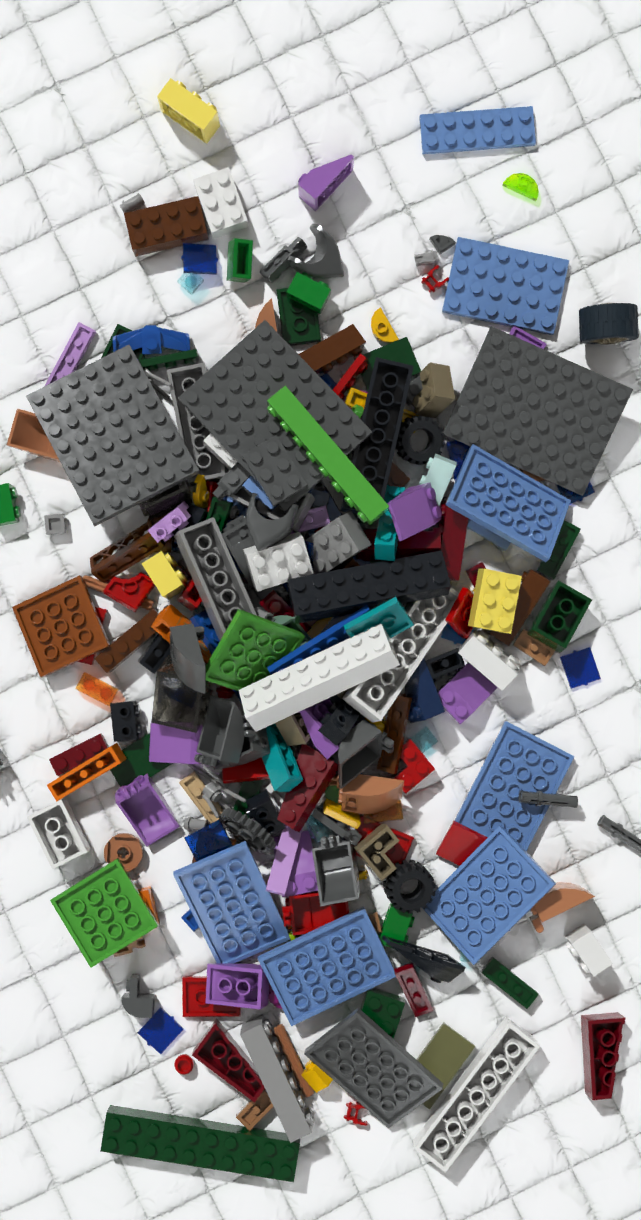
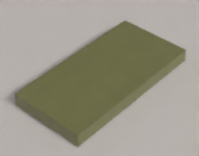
(444, 1056)

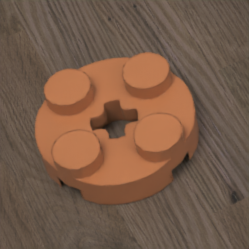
(131, 844)

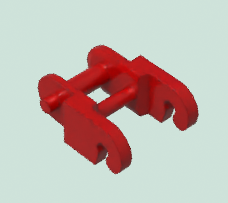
(438, 285)
(357, 1106)

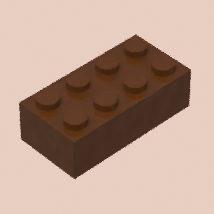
(166, 226)

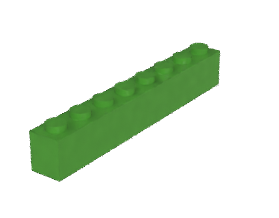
(327, 455)

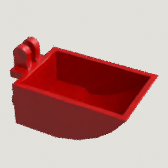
(305, 914)

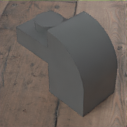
(137, 1003)

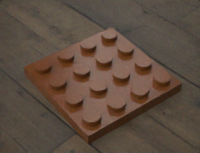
(61, 626)

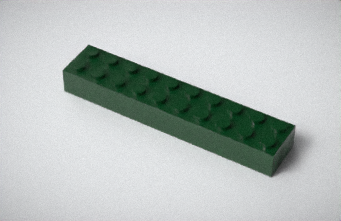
(199, 1143)

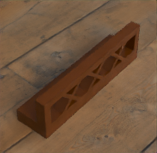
(126, 555)
(395, 729)

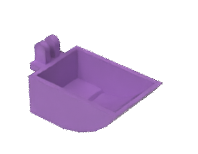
(146, 809)

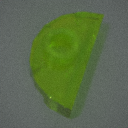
(522, 184)

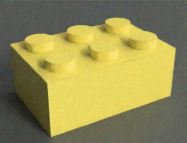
(189, 110)
(165, 574)
(494, 601)

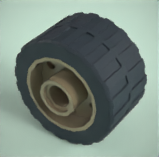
(608, 323)

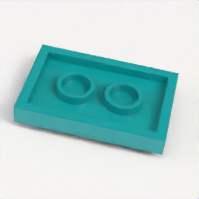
(389, 614)

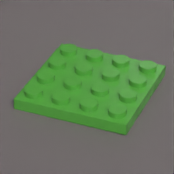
(248, 650)
(104, 912)

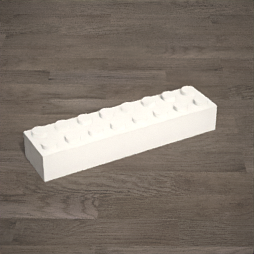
(318, 677)
(377, 694)
(475, 1094)

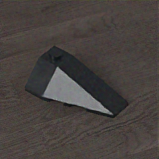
(434, 963)

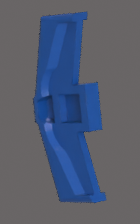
(152, 339)

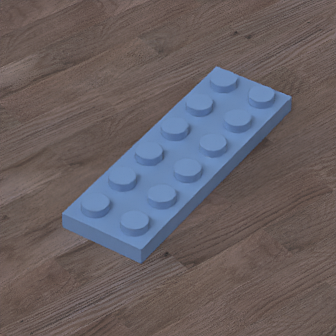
(477, 130)

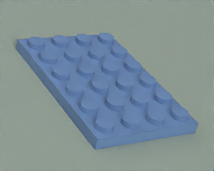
(505, 286)
(508, 503)
(513, 764)
(488, 894)
(232, 904)
(327, 966)

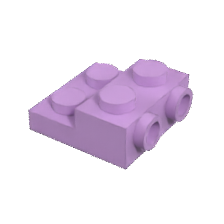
(175, 519)

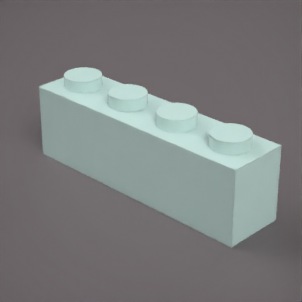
(438, 475)

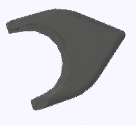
(326, 259)
(266, 531)

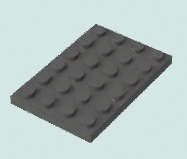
(373, 1068)

